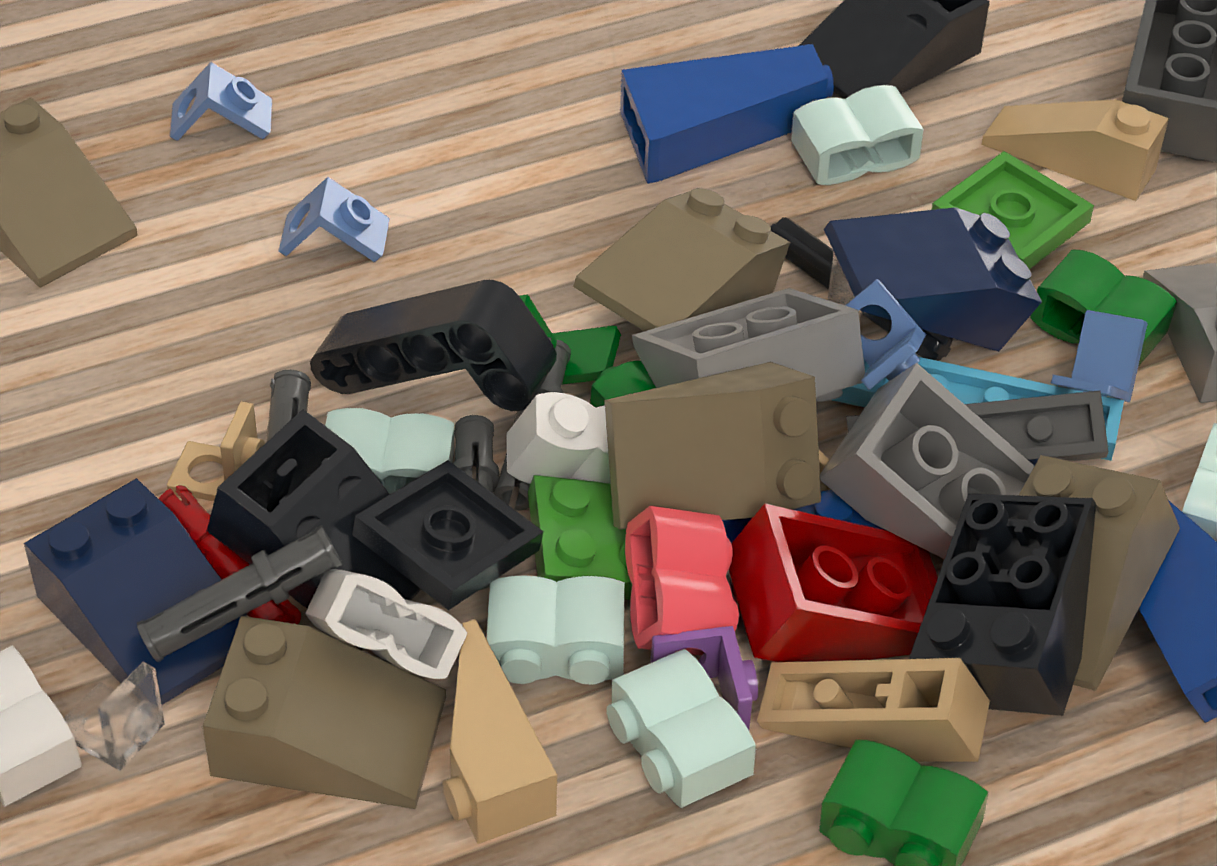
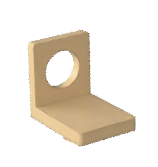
(235, 449)

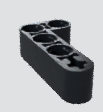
(441, 332)

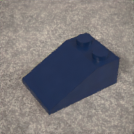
(943, 268)
(121, 567)

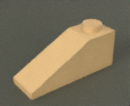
(1089, 141)
(913, 705)
(496, 760)

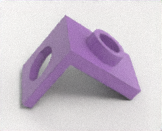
(719, 660)

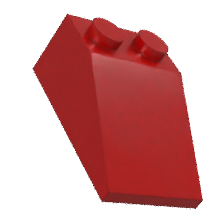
(828, 588)

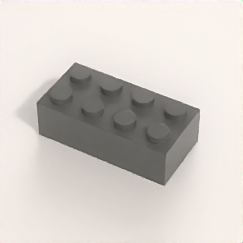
(1177, 73)

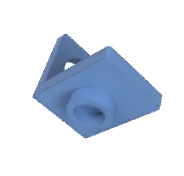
(226, 95)
(342, 215)
(896, 350)
(1106, 355)

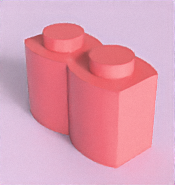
(678, 574)

